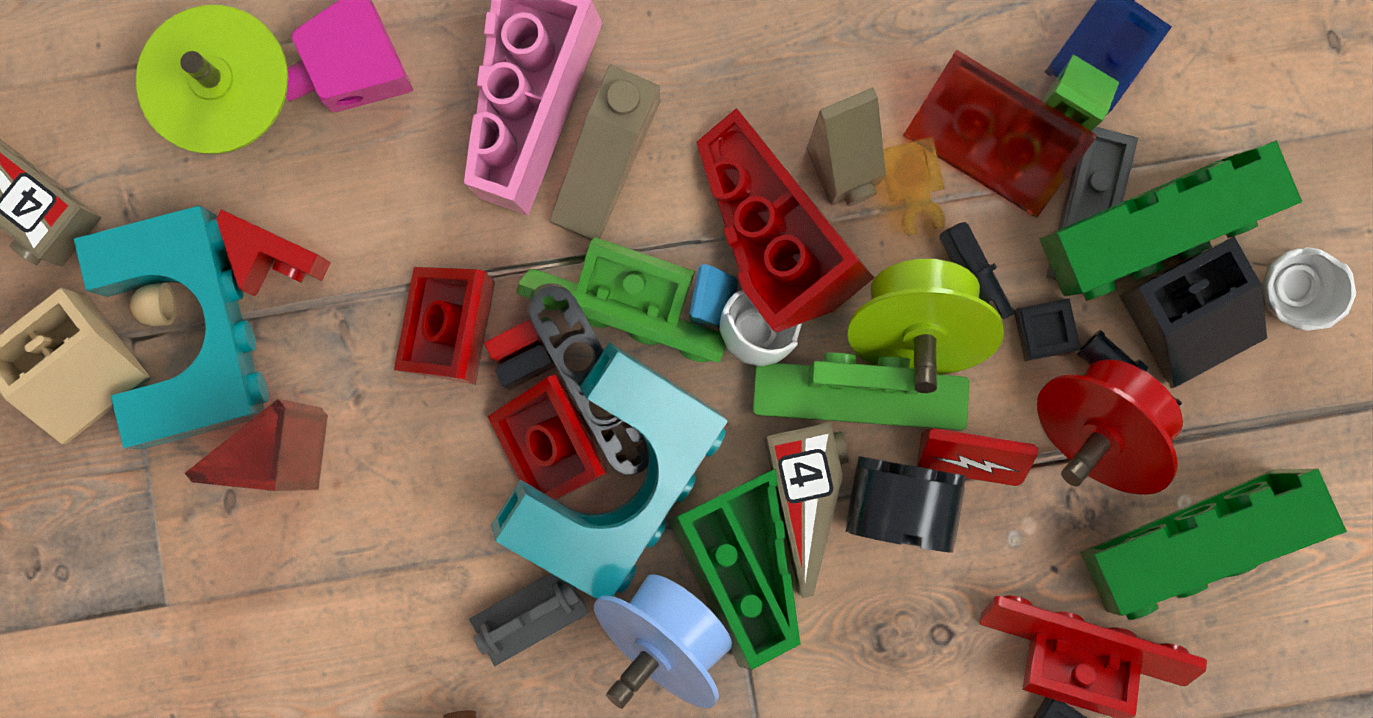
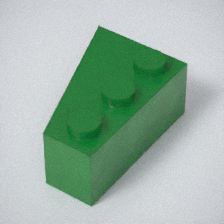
(742, 568)

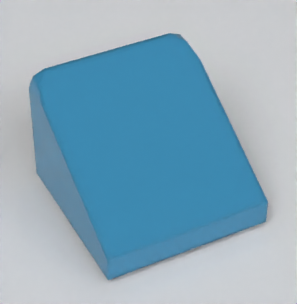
(710, 295)

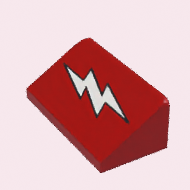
(976, 456)

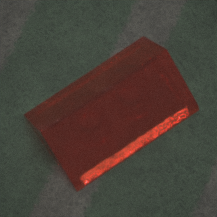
(999, 134)
(271, 452)

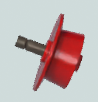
(1113, 427)

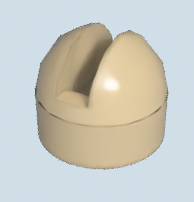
(154, 305)

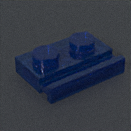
(1115, 40)

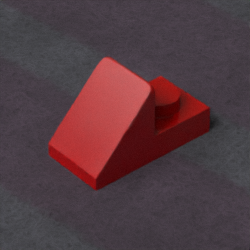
(255, 249)

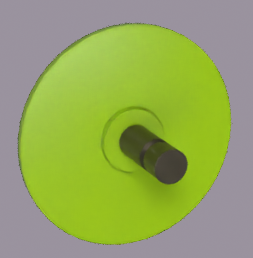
(212, 79)
(928, 315)

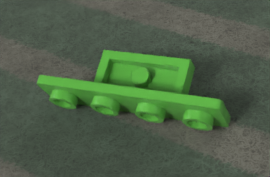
(635, 296)
(859, 393)

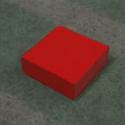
(513, 342)

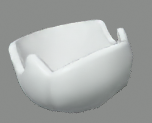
(1308, 289)
(751, 337)

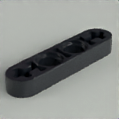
(573, 379)

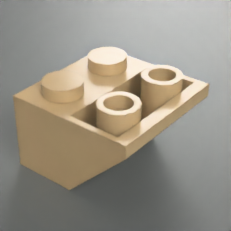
(65, 365)

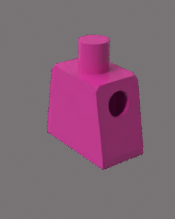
(346, 58)

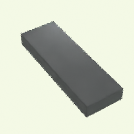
(1098, 178)

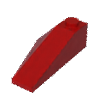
(783, 244)

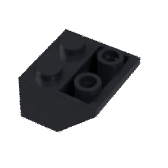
(1199, 311)

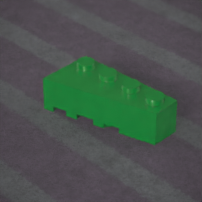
(1170, 221)
(1212, 540)

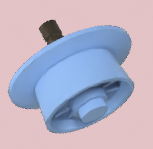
(667, 639)

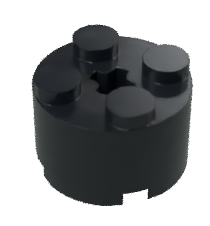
(905, 504)

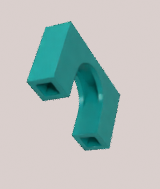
(222, 380)
(602, 548)

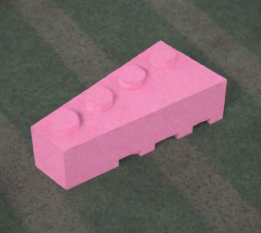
(525, 93)

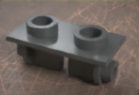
(527, 617)

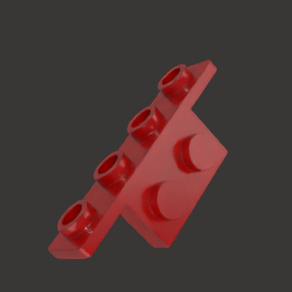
(1088, 662)

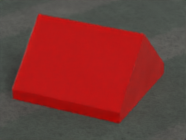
(445, 323)
(548, 440)

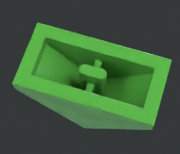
(1082, 93)

